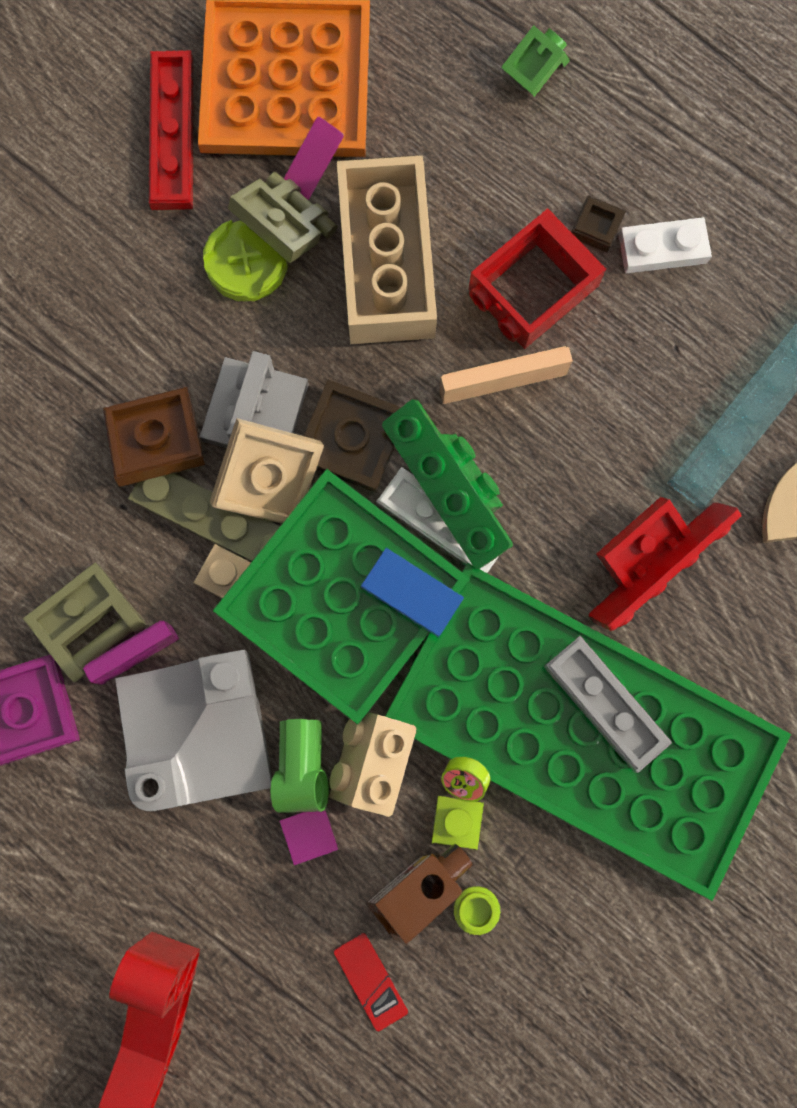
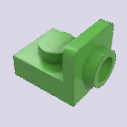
(536, 59)

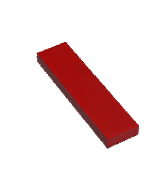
(171, 130)

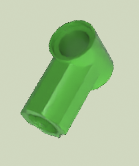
(300, 780)

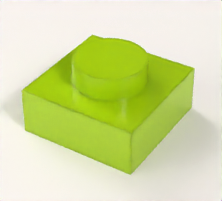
(457, 822)

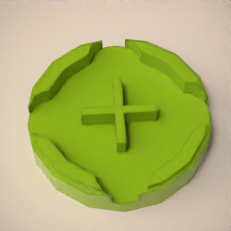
(242, 263)

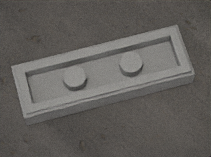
(608, 704)

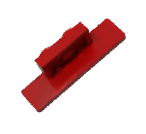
(653, 553)

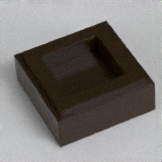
(598, 223)

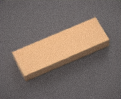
(505, 374)

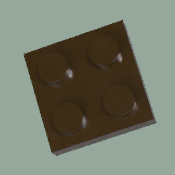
(352, 435)

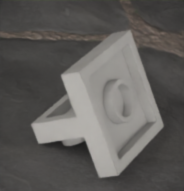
(253, 394)

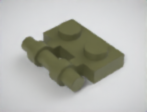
(282, 216)

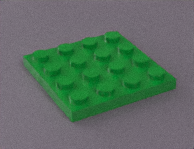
(307, 599)

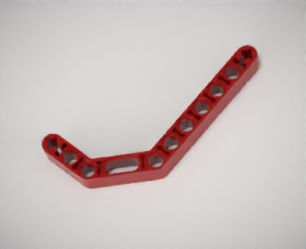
(156, 986)

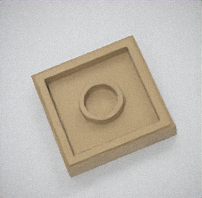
(265, 471)

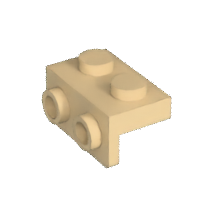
(372, 763)

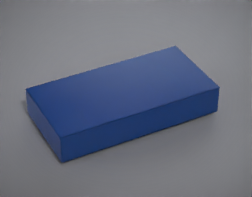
(412, 592)

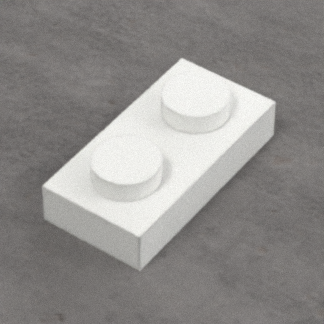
(664, 245)

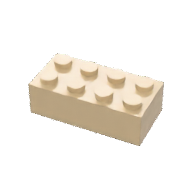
(387, 250)

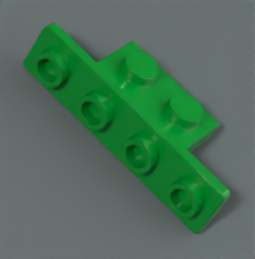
(451, 482)

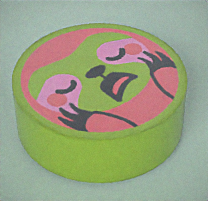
(466, 779)

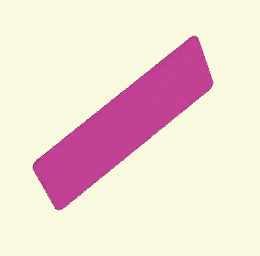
(314, 156)

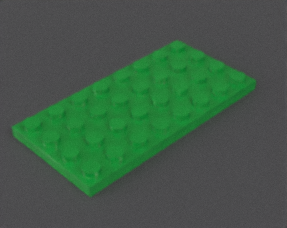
(492, 700)

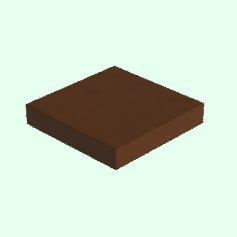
(153, 436)

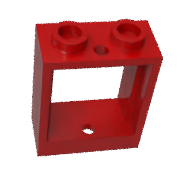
(567, 254)

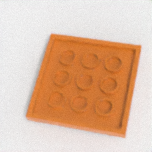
(280, 68)

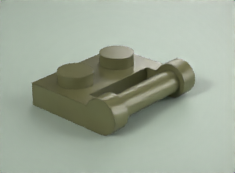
(76, 610)

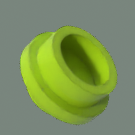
(477, 910)

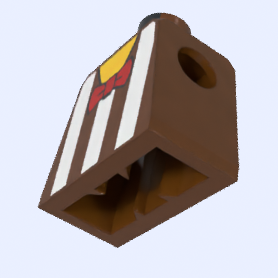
(404, 907)

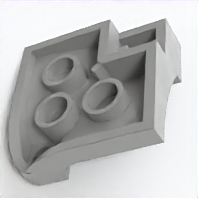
(193, 732)

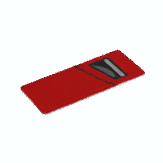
(370, 982)

